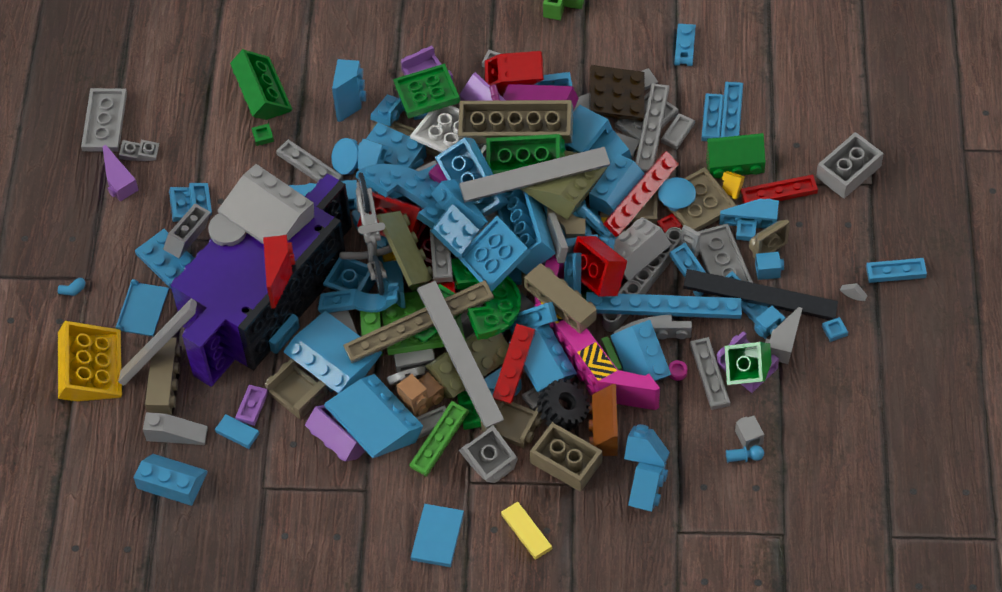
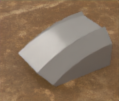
(490, 455)

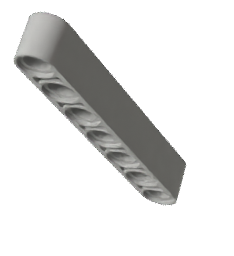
(649, 273)

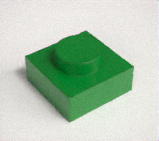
(262, 134)

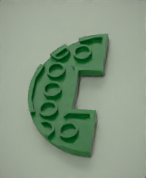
(497, 313)

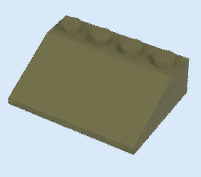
(566, 193)
(405, 249)

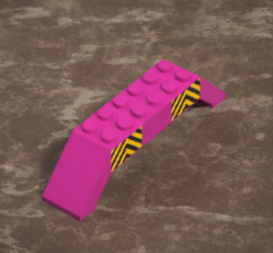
(595, 366)

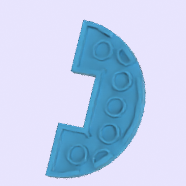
(410, 183)

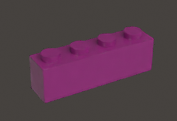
(540, 92)

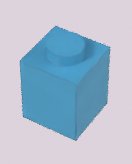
(768, 265)

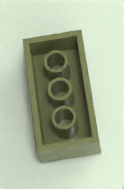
(487, 354)

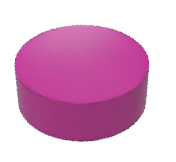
(678, 370)

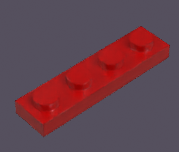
(781, 190)
(513, 363)

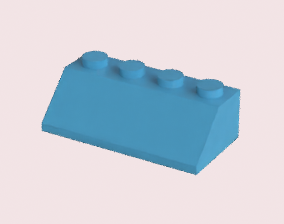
(465, 163)

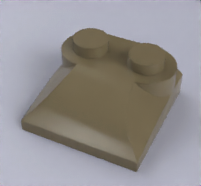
(770, 238)

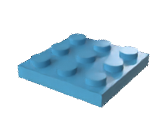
(494, 253)

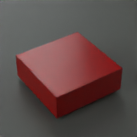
(669, 222)

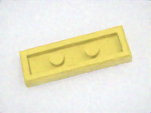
(526, 530)

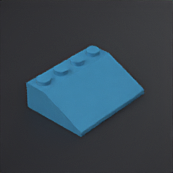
(322, 352)
(374, 416)

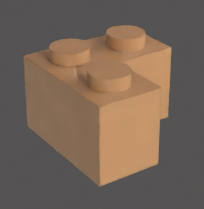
(419, 394)

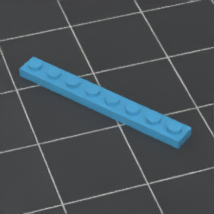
(667, 305)

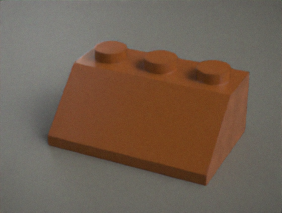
(604, 421)

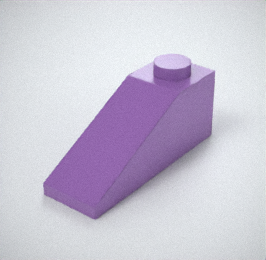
(119, 179)

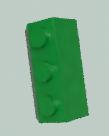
(736, 154)

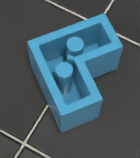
(646, 486)

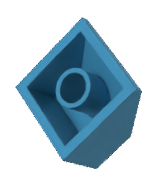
(349, 275)
(645, 447)

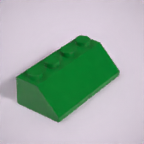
(260, 85)
(521, 151)

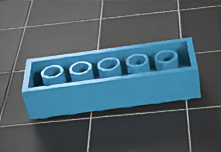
(528, 222)

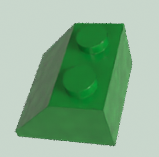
(747, 362)

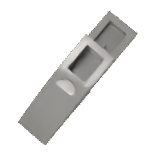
(665, 327)

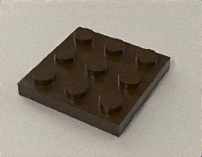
(617, 92)

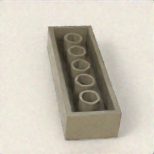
(515, 118)

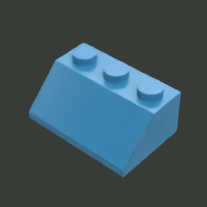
(348, 88)
(615, 184)
(640, 351)
(547, 359)
(169, 478)

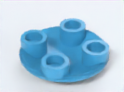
(677, 193)

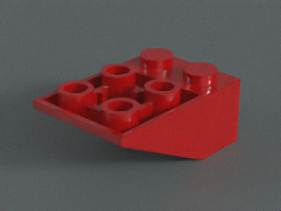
(515, 69)

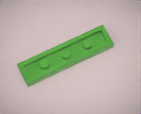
(439, 438)

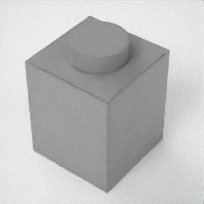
(749, 432)

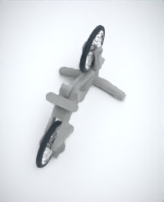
(370, 230)

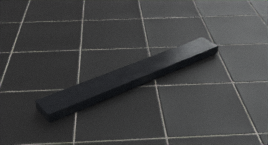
(760, 294)

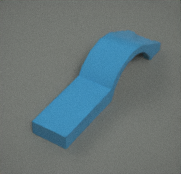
(358, 300)

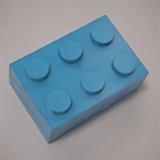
(401, 149)

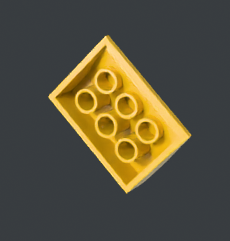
(88, 362)

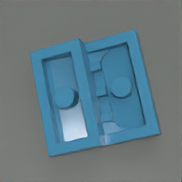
(185, 197)

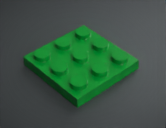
(426, 91)

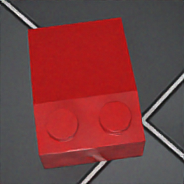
(278, 265)

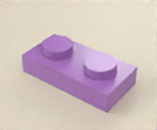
(251, 405)

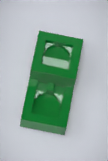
(472, 419)

